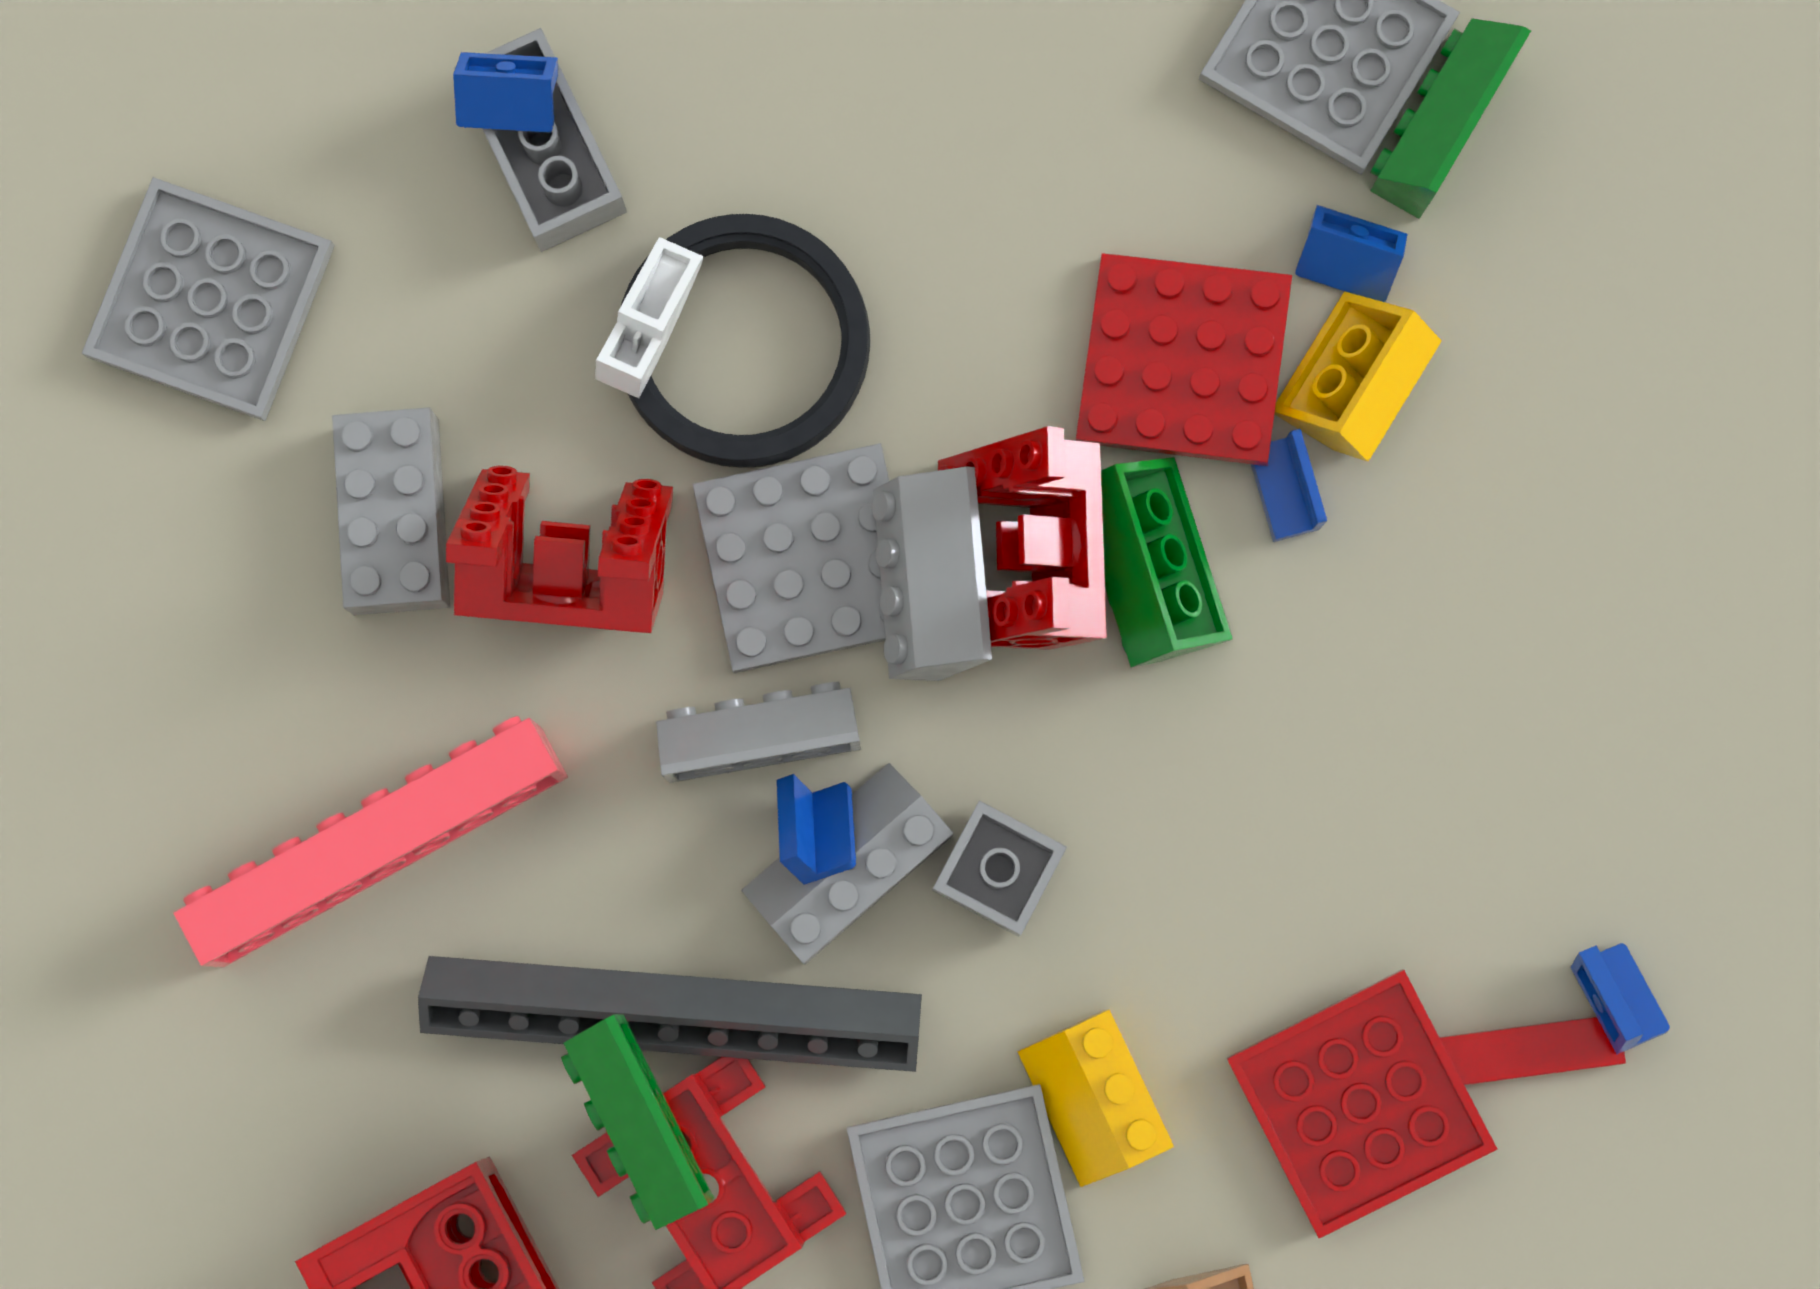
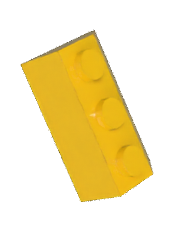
(1357, 374)
(1096, 1098)

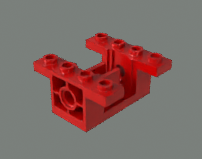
(1055, 542)
(559, 584)
(743, 1227)

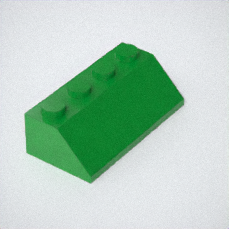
(1447, 114)
(1157, 564)
(637, 1121)

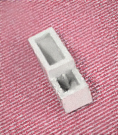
(647, 317)

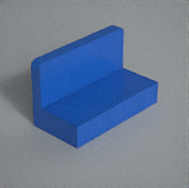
(505, 91)
(1351, 254)
(1289, 489)
(815, 829)
(1619, 996)

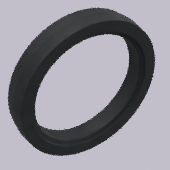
(805, 432)

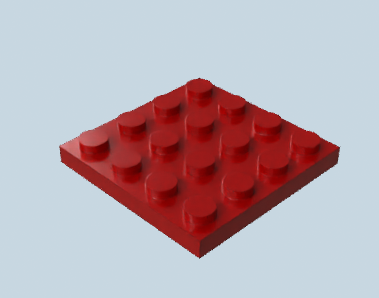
(1184, 359)
(1361, 1103)

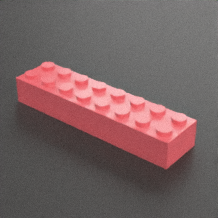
(369, 844)

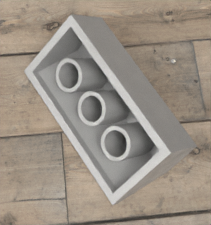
(931, 574)
(757, 734)
(892, 838)

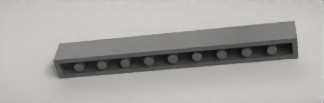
(672, 1012)

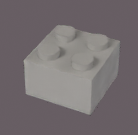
(999, 868)

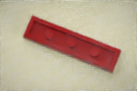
(1531, 1050)

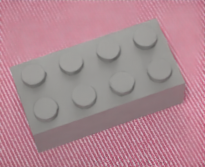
(557, 173)
(390, 511)

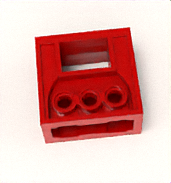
(429, 1246)

